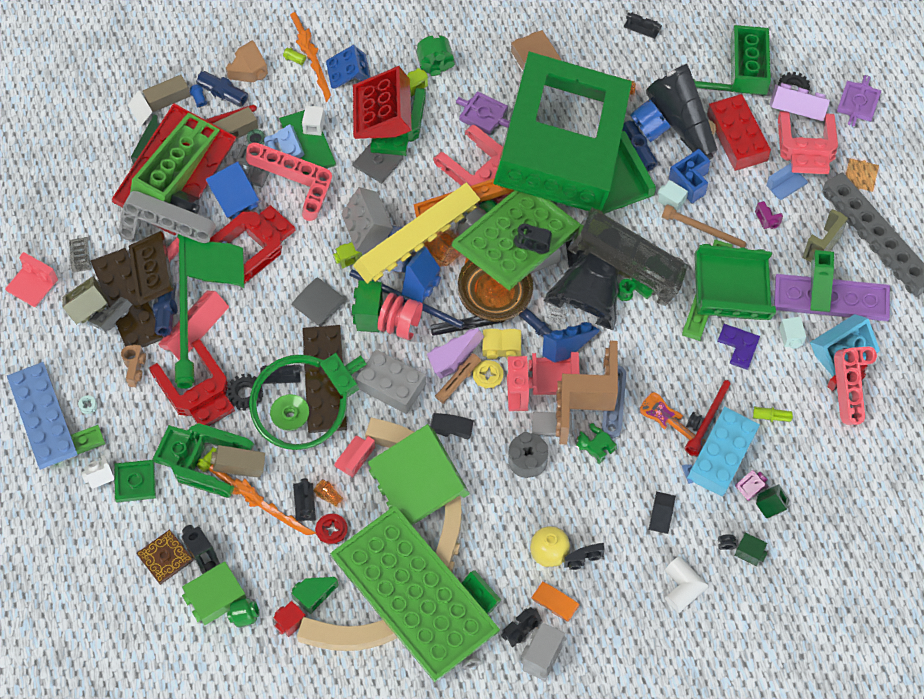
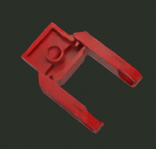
(266, 229)
(203, 402)

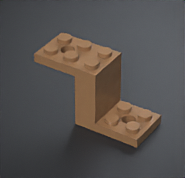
(587, 392)

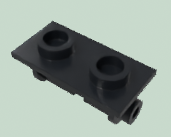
(643, 26)
(284, 374)
(304, 501)
(527, 621)

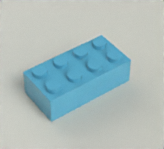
(723, 451)

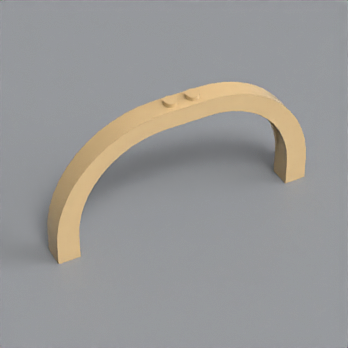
(378, 633)

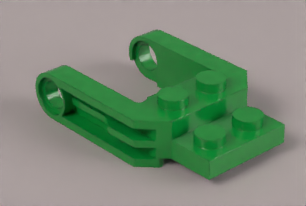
(399, 144)
(184, 448)

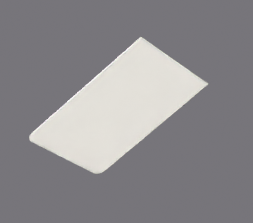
(140, 108)

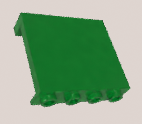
(630, 178)
(733, 282)

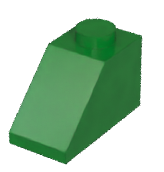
(313, 592)

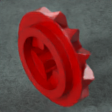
(326, 522)

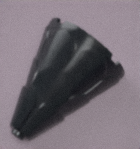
(683, 110)
(590, 286)

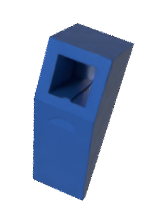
(560, 343)

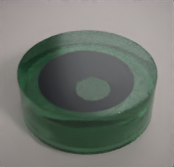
(255, 136)

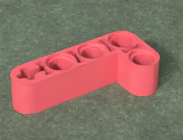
(844, 387)

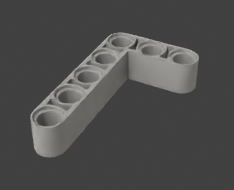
(162, 214)

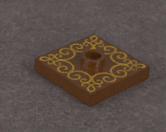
(164, 557)

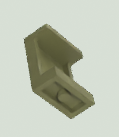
(834, 226)

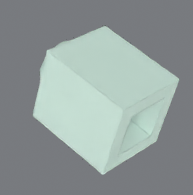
(672, 195)
(792, 332)

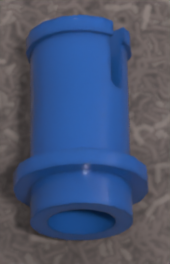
(197, 93)

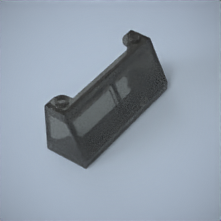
(630, 254)

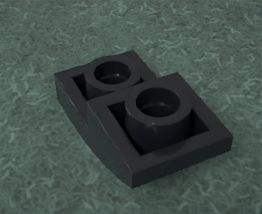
(451, 424)
(577, 558)

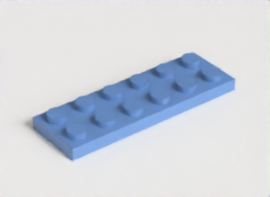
(41, 415)

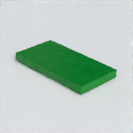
(314, 146)

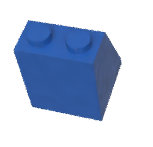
(234, 190)

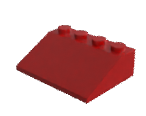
(382, 105)

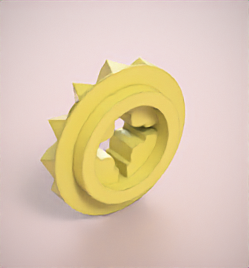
(482, 368)

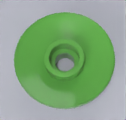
(285, 405)

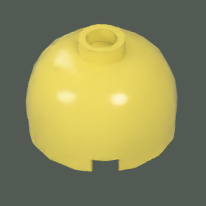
(550, 546)

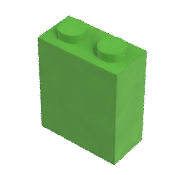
(212, 593)

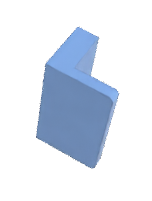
(785, 182)

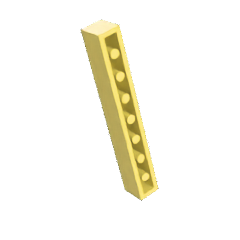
(415, 233)

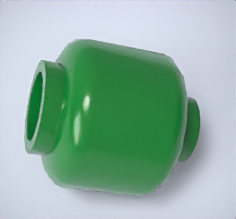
(243, 612)

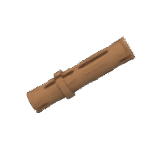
(460, 375)

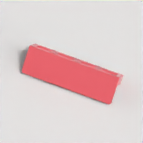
(200, 320)

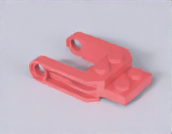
(808, 154)
(483, 174)

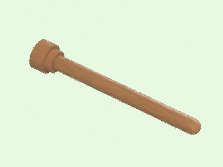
(670, 213)

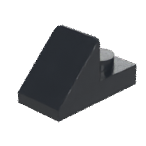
(662, 512)

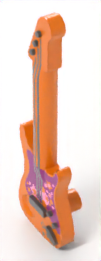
(656, 409)

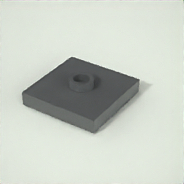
(377, 165)

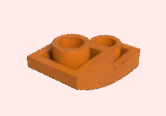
(555, 601)

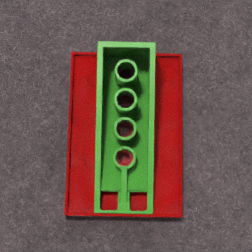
(177, 158)

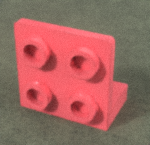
(32, 281)

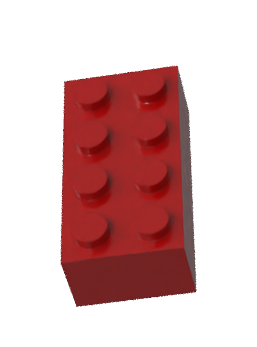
(738, 132)

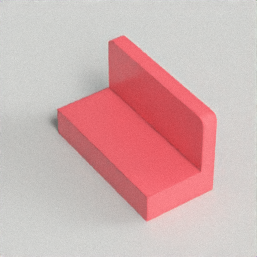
(355, 455)

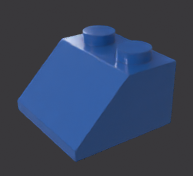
(421, 276)

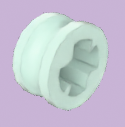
(92, 409)

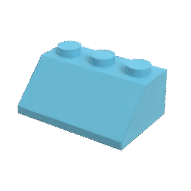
(851, 333)

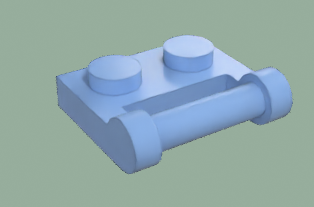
(288, 142)

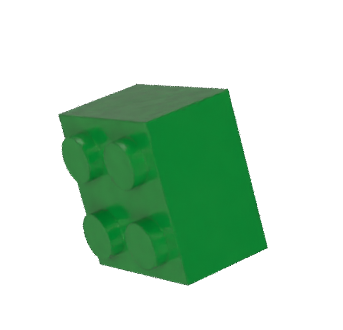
(367, 306)

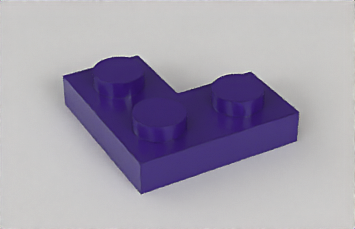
(743, 342)

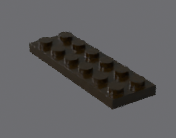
(117, 281)
(321, 394)

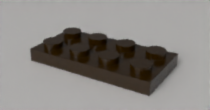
(150, 268)

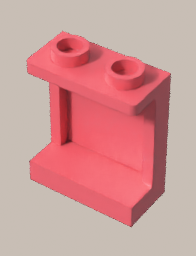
(547, 373)
(518, 383)

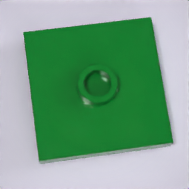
(134, 481)

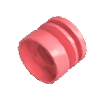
(400, 316)

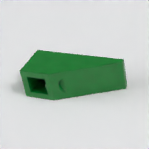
(821, 280)

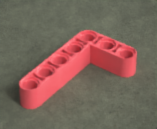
(295, 174)

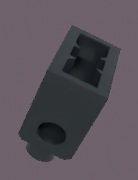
(197, 544)

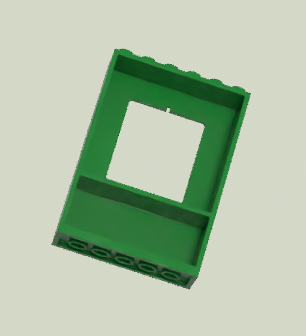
(555, 160)

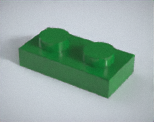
(481, 591)

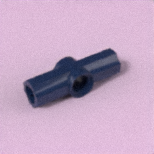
(222, 88)
(642, 149)
(164, 311)

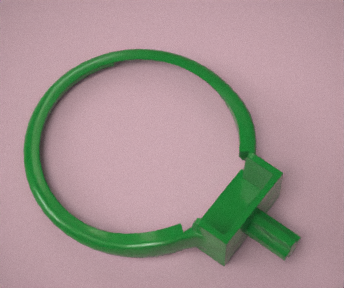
(337, 373)

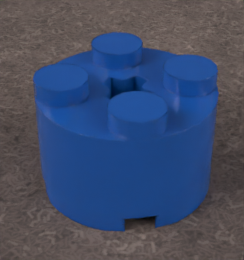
(650, 120)

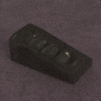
(80, 265)

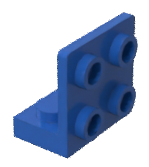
(347, 65)

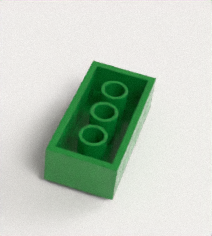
(750, 60)

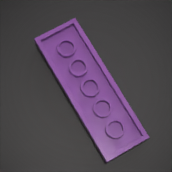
(847, 297)

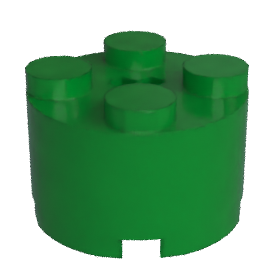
(435, 55)

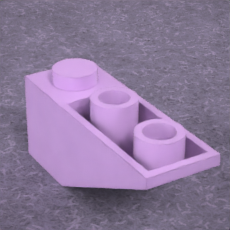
(454, 353)

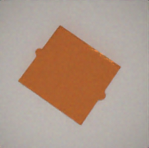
(862, 174)

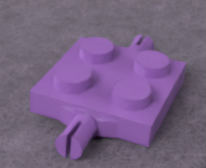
(859, 100)
(483, 112)

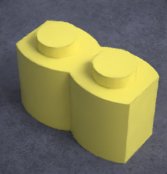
(501, 343)

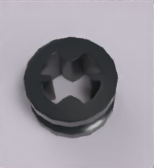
(694, 421)
(727, 542)

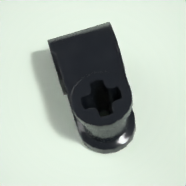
(535, 238)

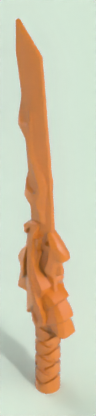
(310, 50)
(254, 499)

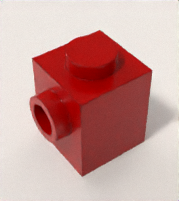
(288, 619)

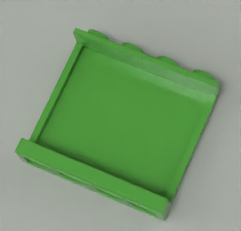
(417, 475)

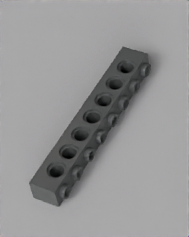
(876, 224)

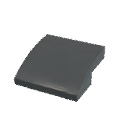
(318, 301)

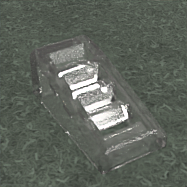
(557, 318)

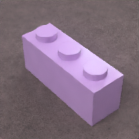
(799, 101)

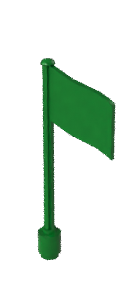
(209, 263)

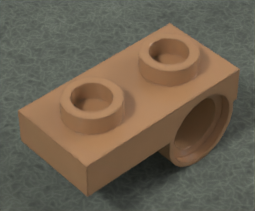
(134, 373)

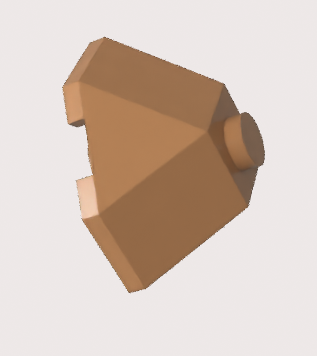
(247, 65)

